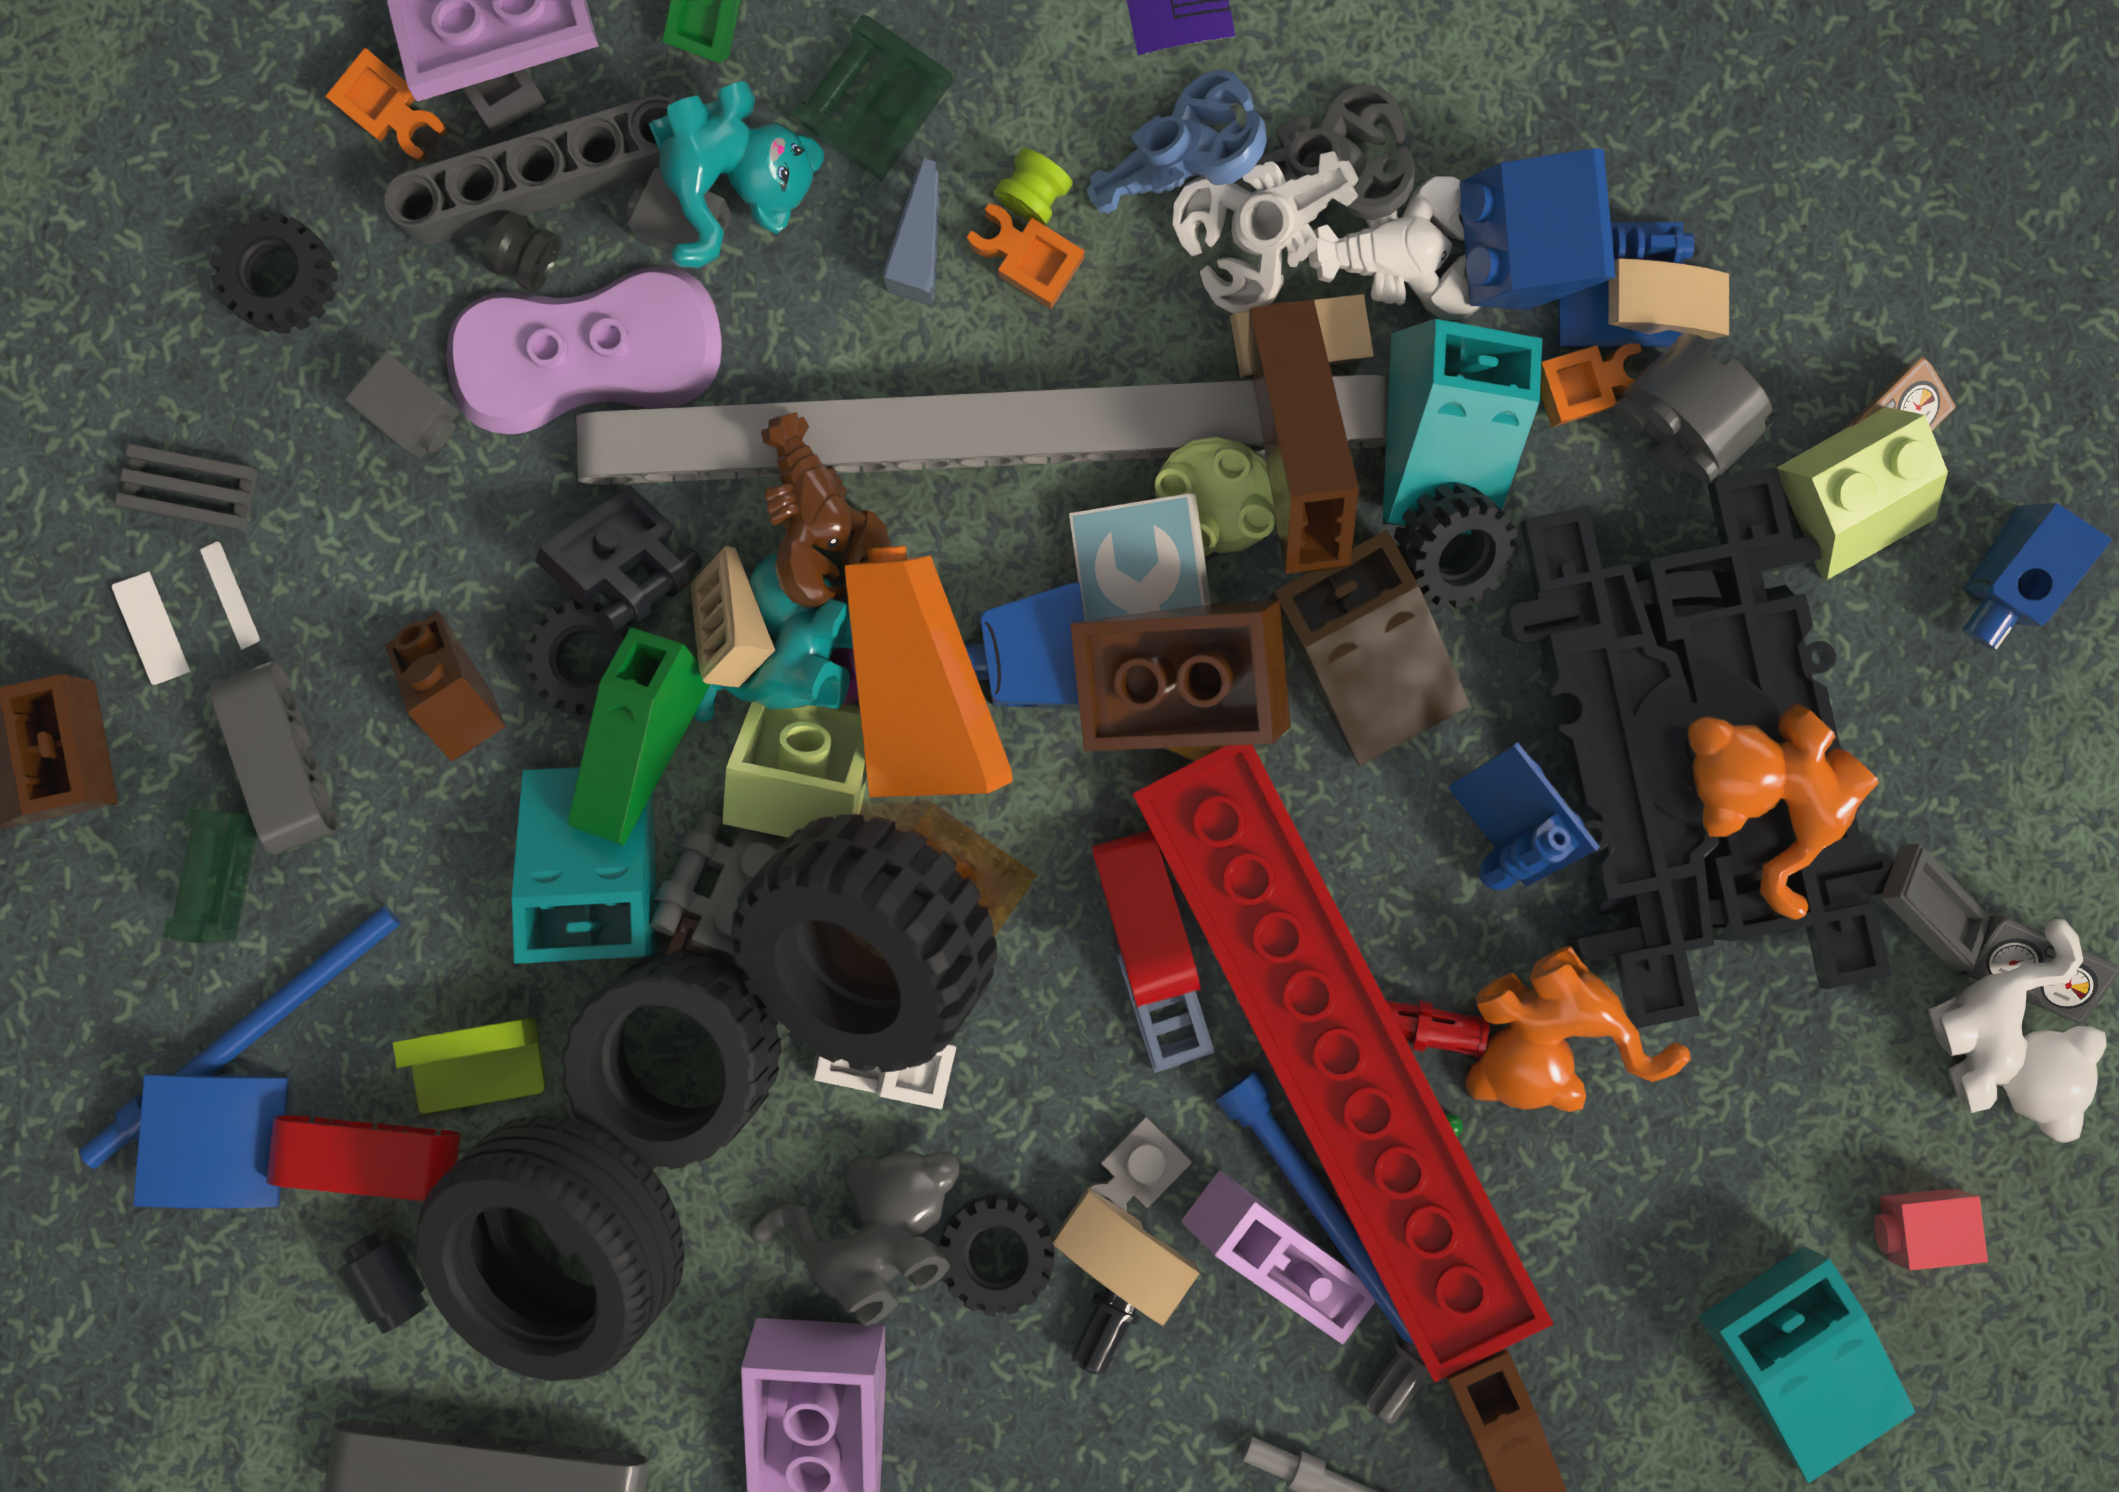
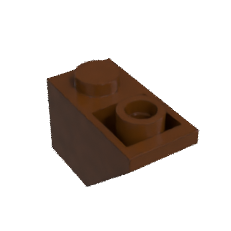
(443, 687)

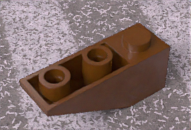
(1504, 1426)

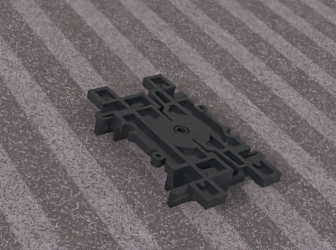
(1636, 750)

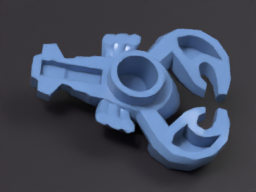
(1184, 145)

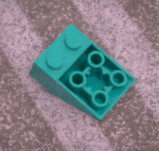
(1457, 411)
(574, 889)
(1809, 1361)

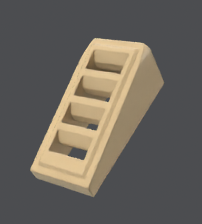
(728, 634)

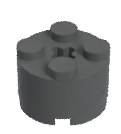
(1696, 409)

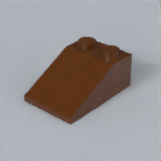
(1182, 677)

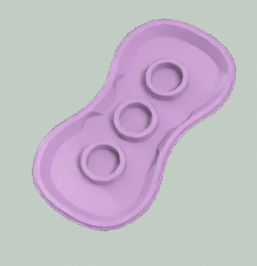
(632, 342)

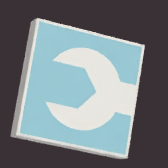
(1140, 557)

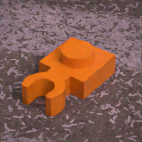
(381, 102)
(1035, 259)
(1584, 383)

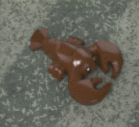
(814, 515)

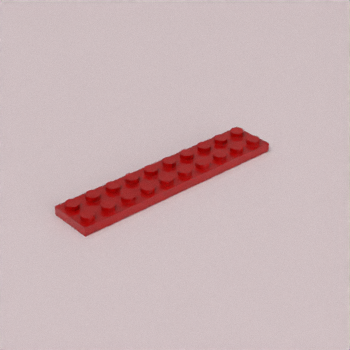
(1342, 1060)

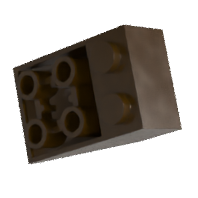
(1371, 648)

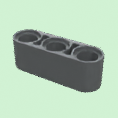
(271, 757)

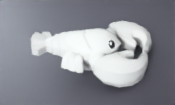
(1261, 225)
(1406, 251)

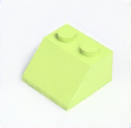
(1866, 487)
(795, 768)

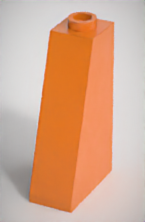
(916, 684)

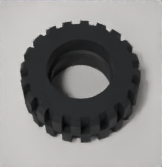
(896, 899)

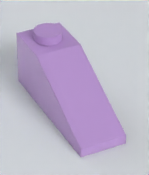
(1278, 1257)

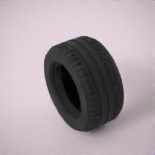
(507, 1296)

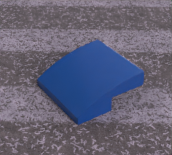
(207, 1140)

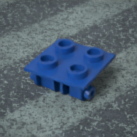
(1585, 313)
(1522, 819)

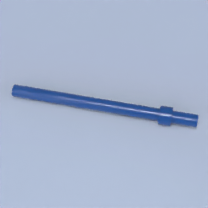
(250, 1028)

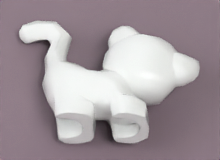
(2044, 1073)

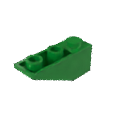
(633, 732)

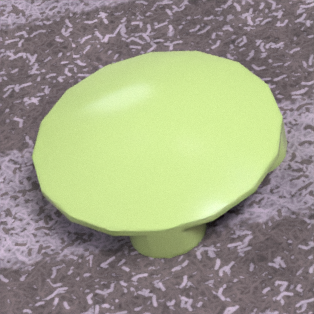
(1229, 491)

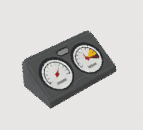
(2013, 944)

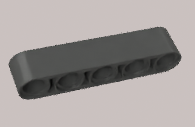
(510, 166)
(413, 1460)

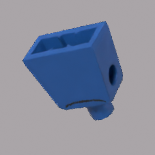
(2048, 553)
(1030, 650)

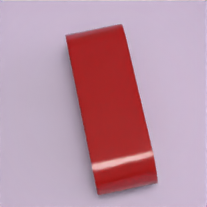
(1145, 918)
(359, 1159)

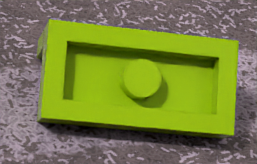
(474, 1065)

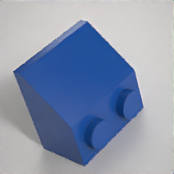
(1537, 229)

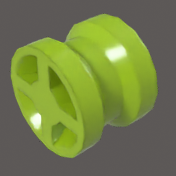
(1033, 186)

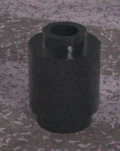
(382, 1281)

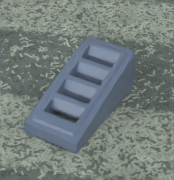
(913, 254)
(1176, 1052)

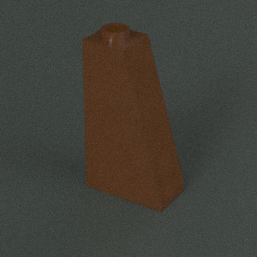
(1302, 437)

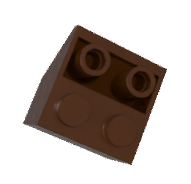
(52, 751)

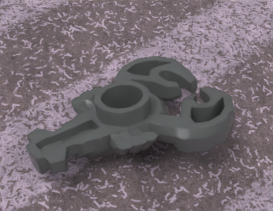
(1354, 113)

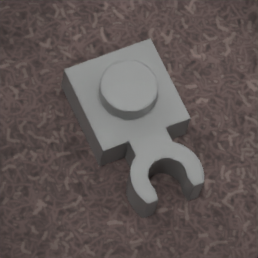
(1141, 1166)

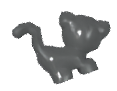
(895, 1203)

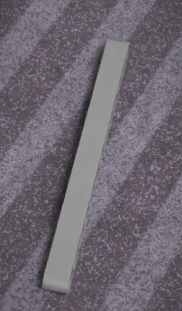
(948, 430)

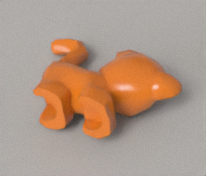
(1746, 773)
(1530, 1060)

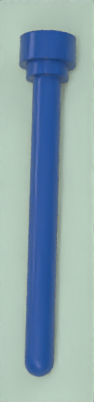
(1250, 1105)

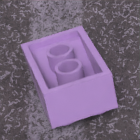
(813, 1406)

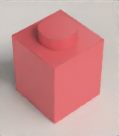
(1931, 1229)

